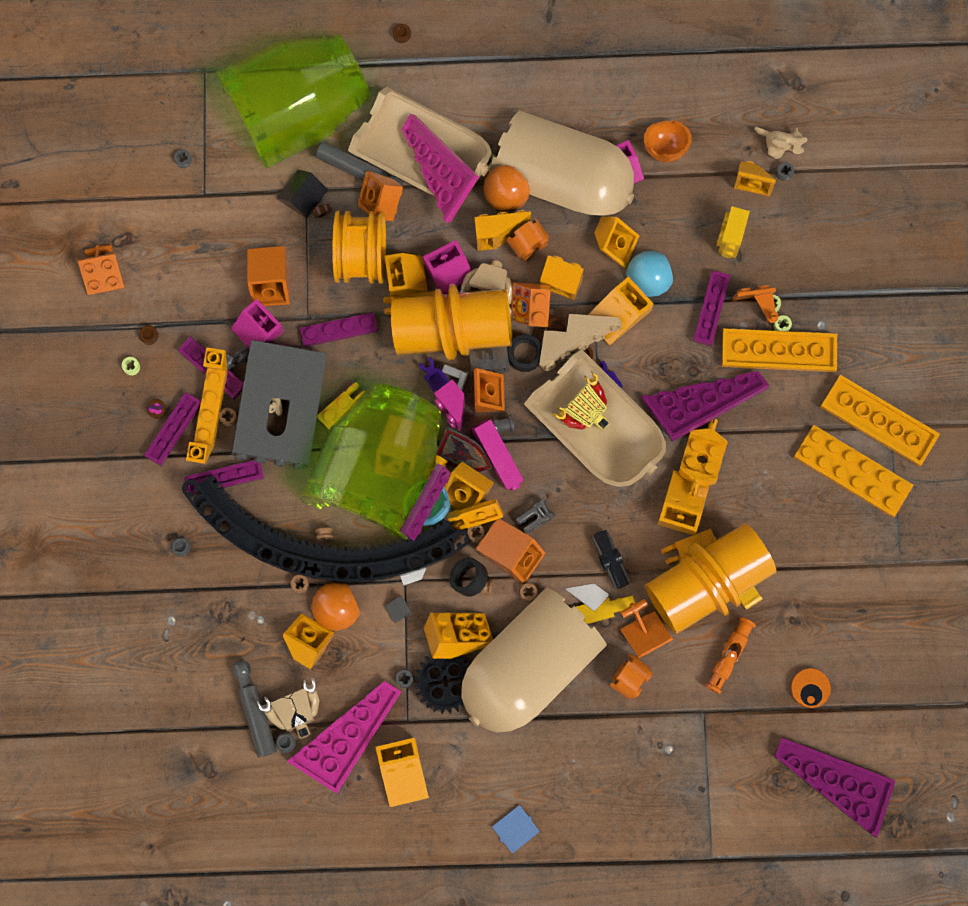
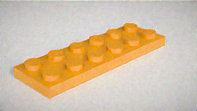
(779, 350)
(880, 420)
(853, 471)

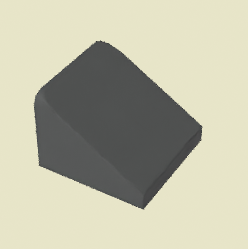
(398, 609)

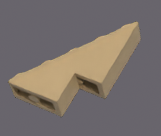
(580, 333)

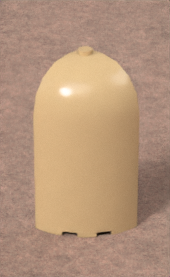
(386, 147)
(567, 165)
(627, 445)
(529, 664)

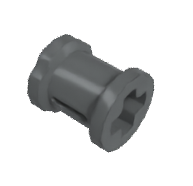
(504, 424)

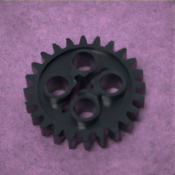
(447, 700)

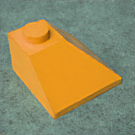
(754, 179)
(616, 239)
(307, 640)

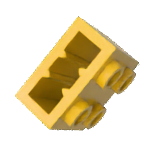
(732, 232)

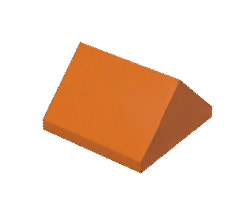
(488, 391)

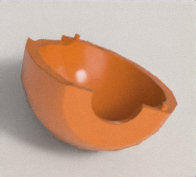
(667, 141)
(506, 188)
(335, 606)

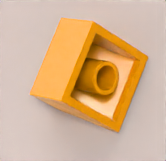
(467, 487)

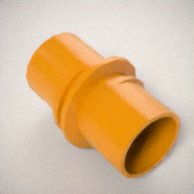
(451, 322)
(710, 578)

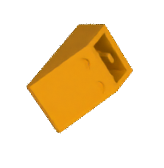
(495, 229)
(624, 302)
(681, 510)
(456, 634)
(402, 772)

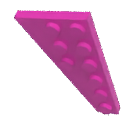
(443, 170)
(341, 745)

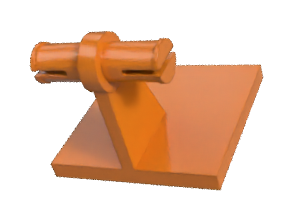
(102, 271)
(764, 298)
(646, 632)

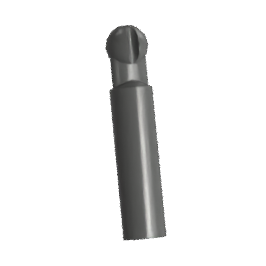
(348, 162)
(255, 717)

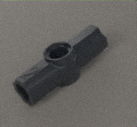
(610, 559)

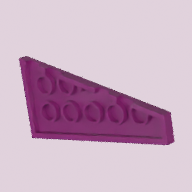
(697, 404)
(848, 787)

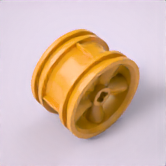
(359, 247)

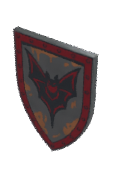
(460, 448)

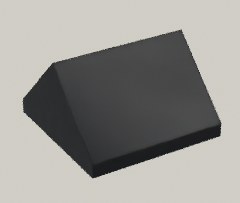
(302, 193)

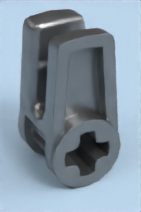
(536, 511)

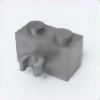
(489, 359)

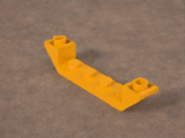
(210, 406)

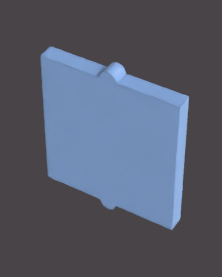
(515, 829)

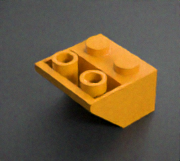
(405, 274)
(562, 276)

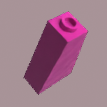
(502, 462)

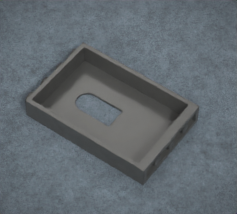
(285, 375)

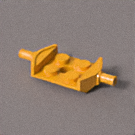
(707, 444)

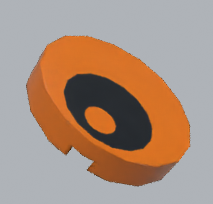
(810, 688)

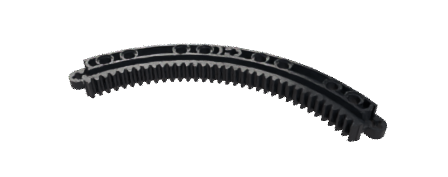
(255, 537)

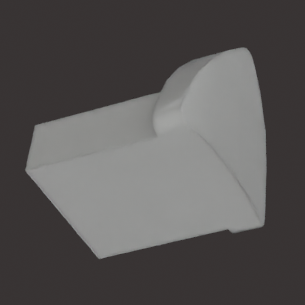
(457, 372)

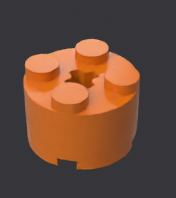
(528, 239)
(630, 677)

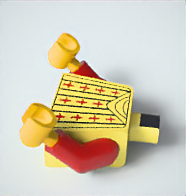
(586, 407)

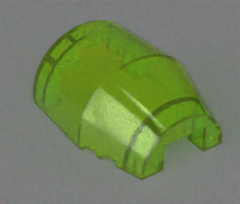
(294, 93)
(377, 457)

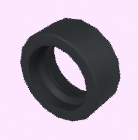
(524, 338)
(478, 582)

